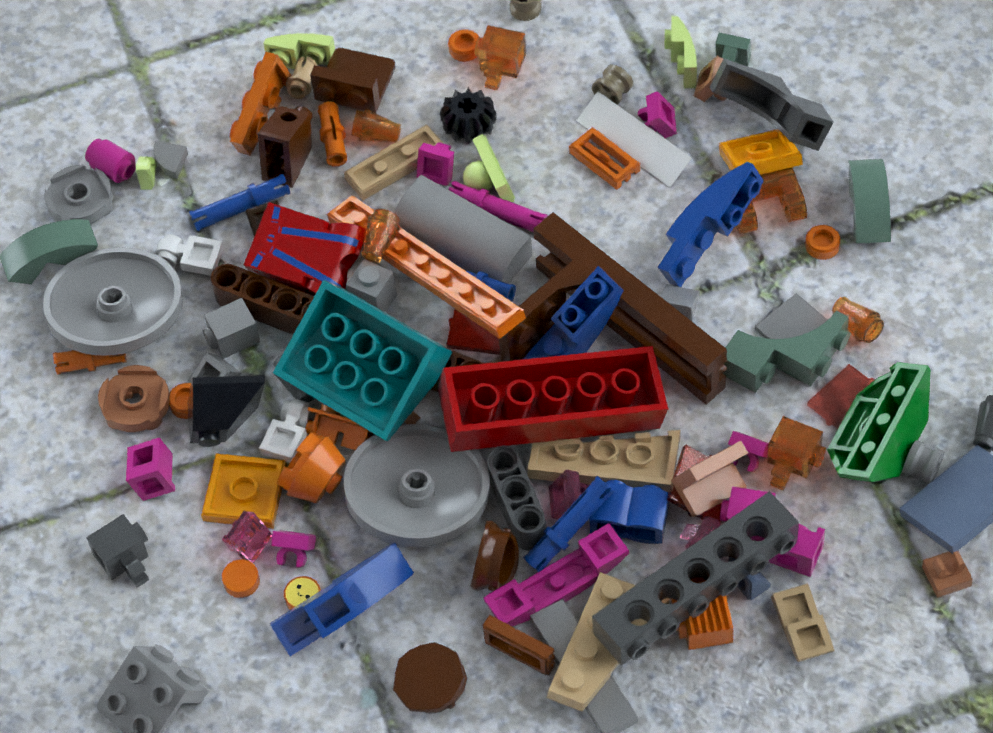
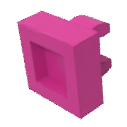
(659, 115)
(436, 163)
(753, 446)
(293, 542)

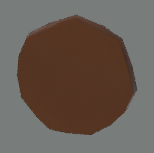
(496, 558)
(429, 678)

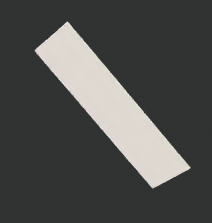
(635, 138)

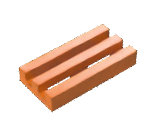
(600, 162)

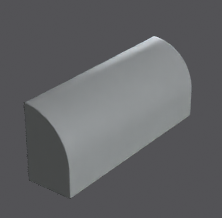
(463, 231)

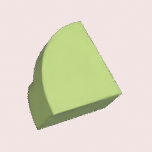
(146, 172)

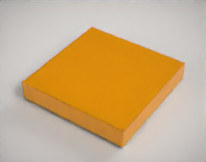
(765, 150)
(241, 486)

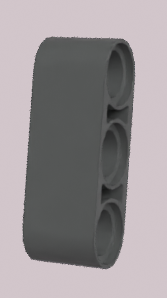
(516, 483)

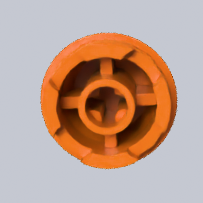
(313, 469)

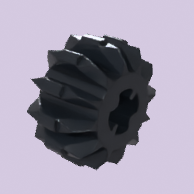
(468, 115)

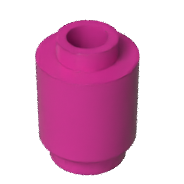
(111, 159)

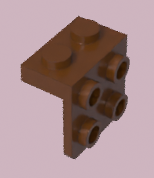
(353, 79)

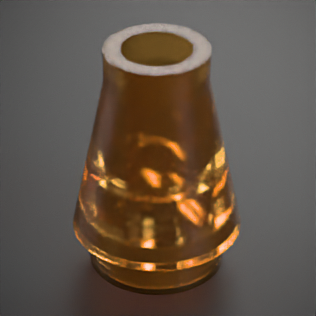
(374, 127)
(380, 232)
(863, 322)

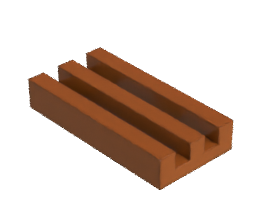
(518, 645)

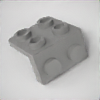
(149, 691)

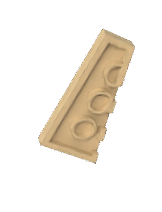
(631, 460)
(586, 660)

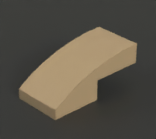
(802, 623)

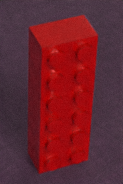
(552, 398)

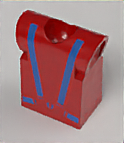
(303, 249)

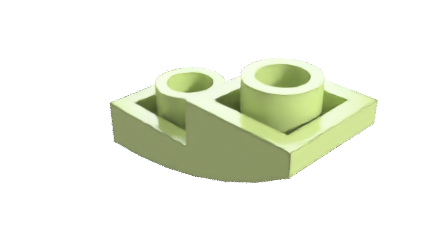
(293, 46)
(682, 51)

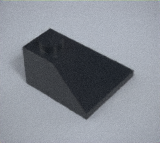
(221, 406)

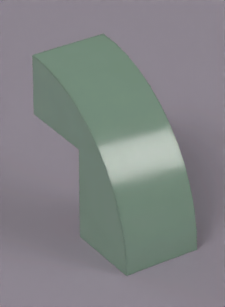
(870, 201)
(51, 243)

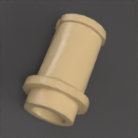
(299, 83)

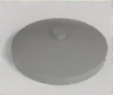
(112, 301)
(415, 487)

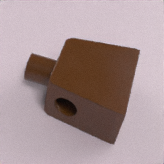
(285, 143)

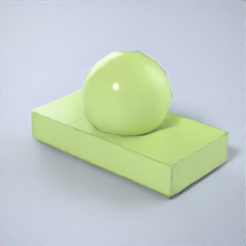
(487, 172)

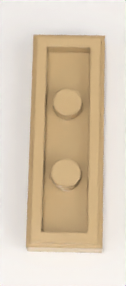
(389, 164)

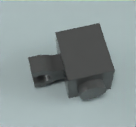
(120, 549)

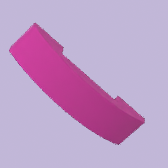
(561, 580)

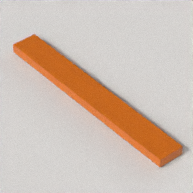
(439, 274)

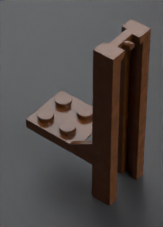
(639, 317)

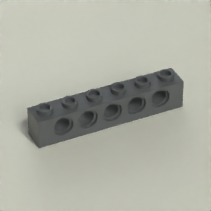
(703, 559)

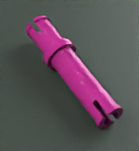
(501, 208)

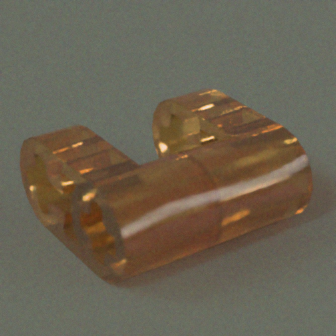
(785, 186)

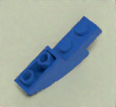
(712, 211)
(580, 317)
(342, 599)

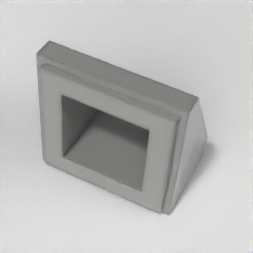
(682, 299)
(213, 366)

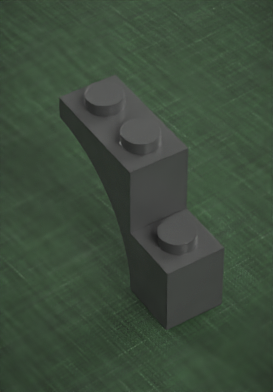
(768, 96)

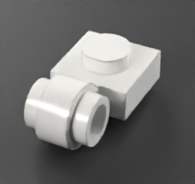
(197, 256)
(285, 437)

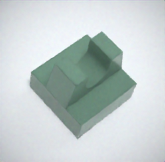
(733, 48)

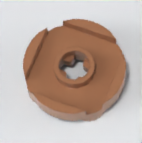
(140, 415)

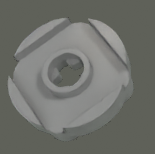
(73, 179)

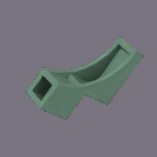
(804, 357)

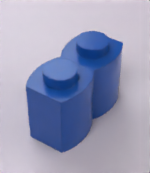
(634, 512)

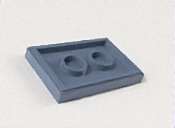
(956, 502)

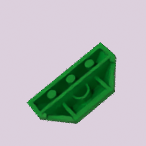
(882, 424)

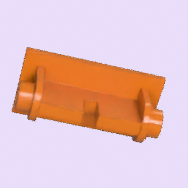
(330, 423)

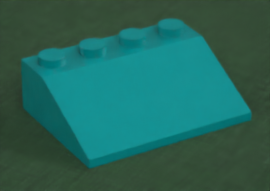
(361, 360)

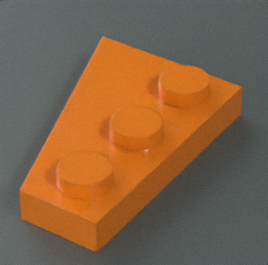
(269, 79)

